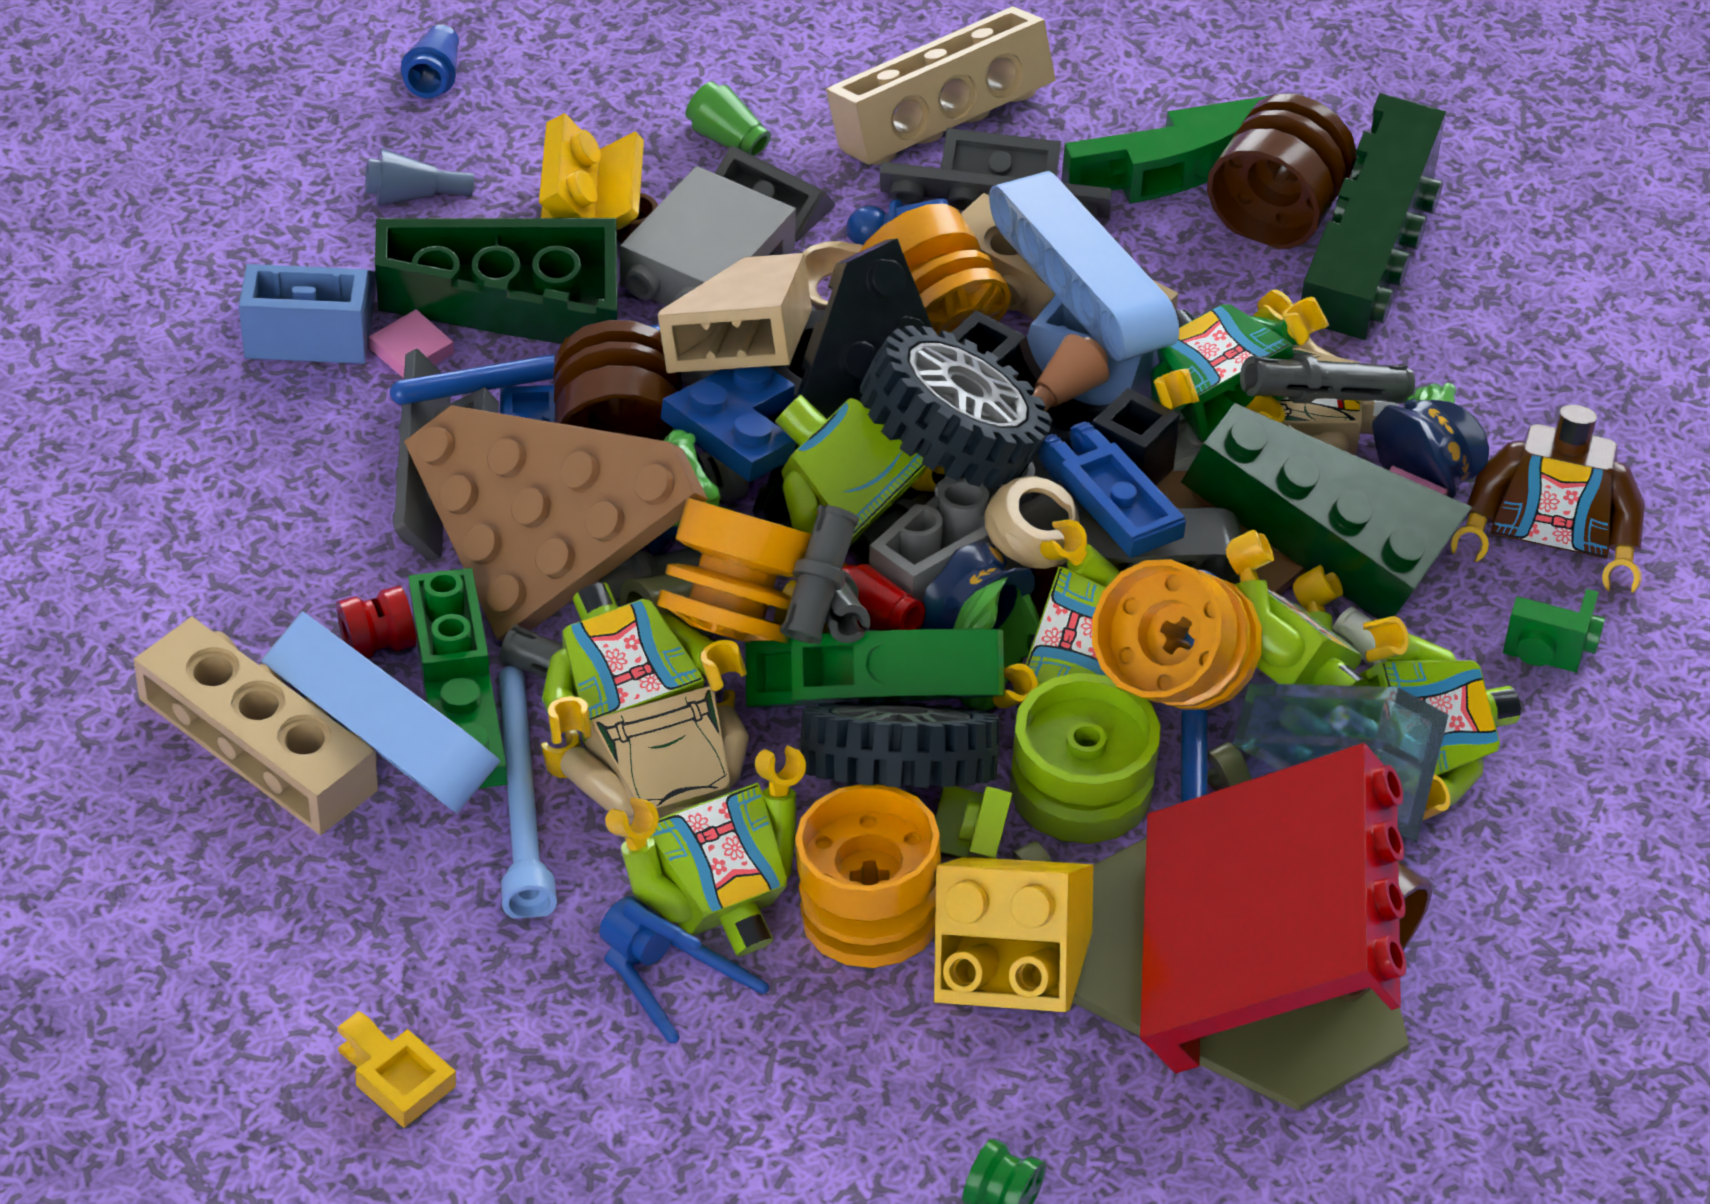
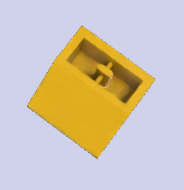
(1011, 932)

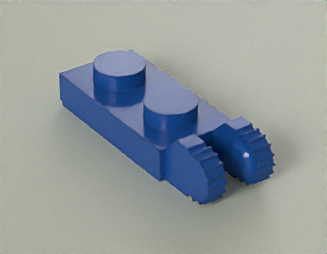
(1112, 490)

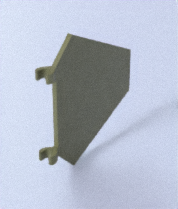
(1284, 1056)

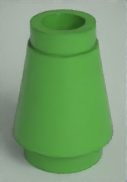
(726, 119)

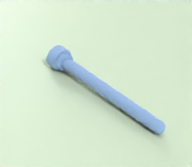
(528, 885)

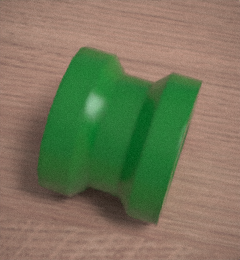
(1002, 1177)

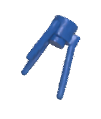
(644, 937)

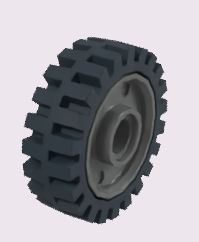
(900, 744)

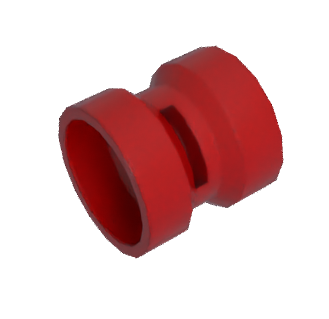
(377, 622)

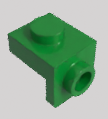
(1553, 635)

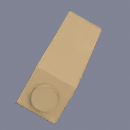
(739, 317)

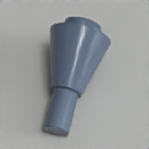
(403, 179)

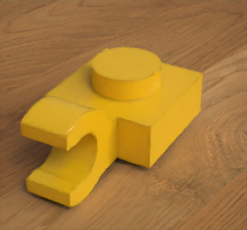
(396, 1074)

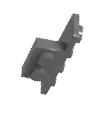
(976, 163)
(415, 513)

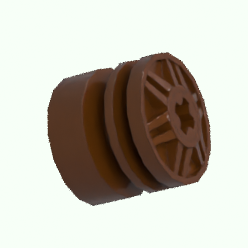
(1282, 170)
(614, 379)

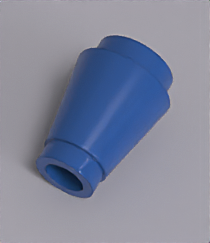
(431, 62)

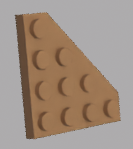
(545, 504)

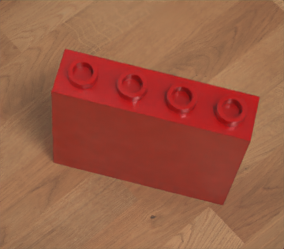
(1271, 900)

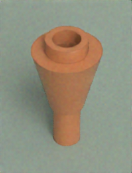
(1073, 370)

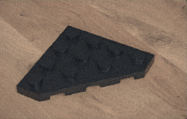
(867, 302)

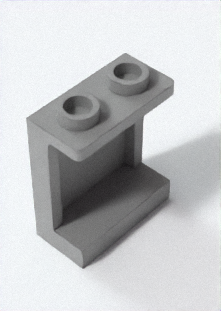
(700, 233)

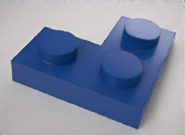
(731, 418)

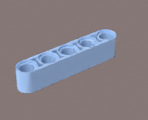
(1084, 266)
(381, 712)

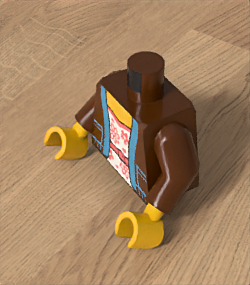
(1560, 493)

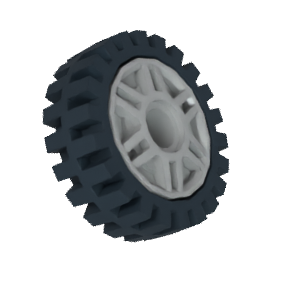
(954, 406)

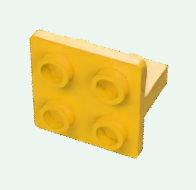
(588, 180)

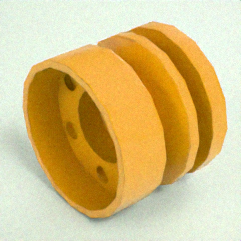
(946, 265)
(734, 572)
(1143, 630)
(868, 874)

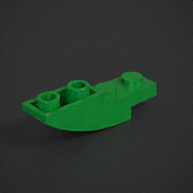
(1159, 159)
(456, 658)
(876, 668)

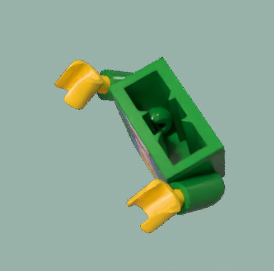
(1205, 364)

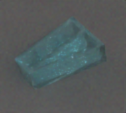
(1309, 721)

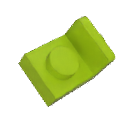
(972, 821)

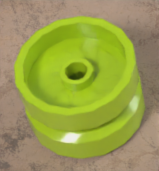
(1084, 758)

